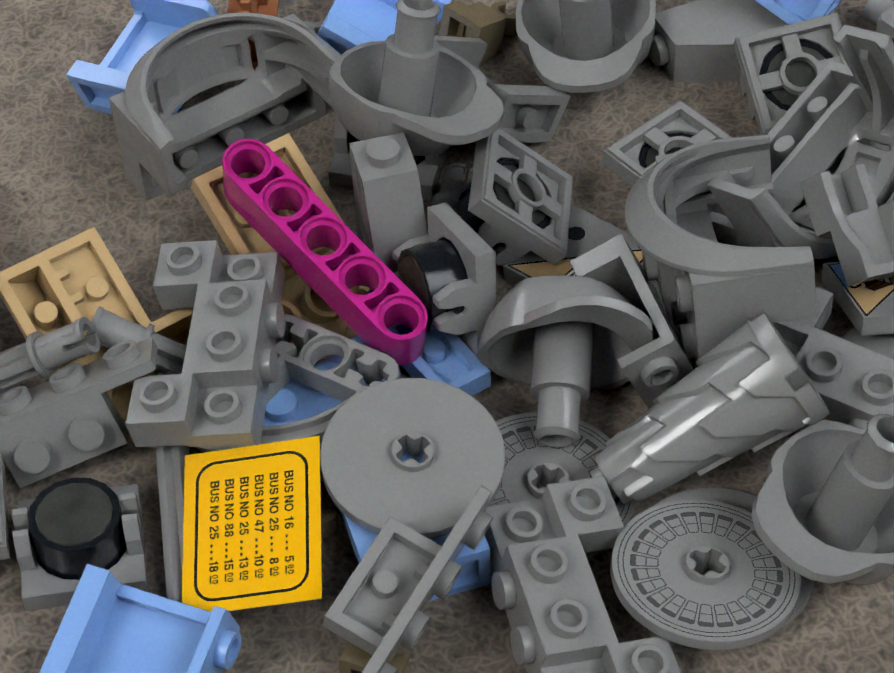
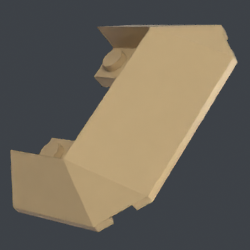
(82, 275)

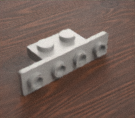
(70, 413)
(395, 582)

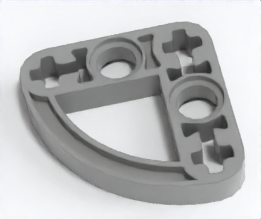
(339, 382)

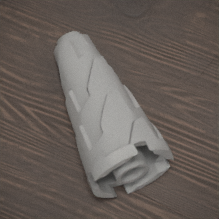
(734, 401)

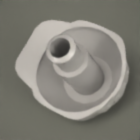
(585, 42)
(413, 87)
(562, 342)
(832, 502)

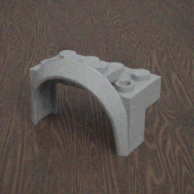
(280, 96)
(829, 116)
(710, 282)

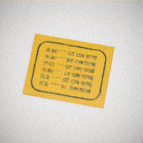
(252, 526)

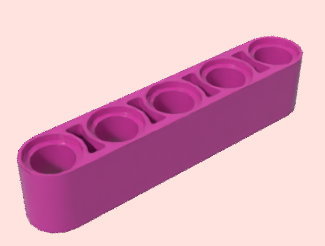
(318, 227)

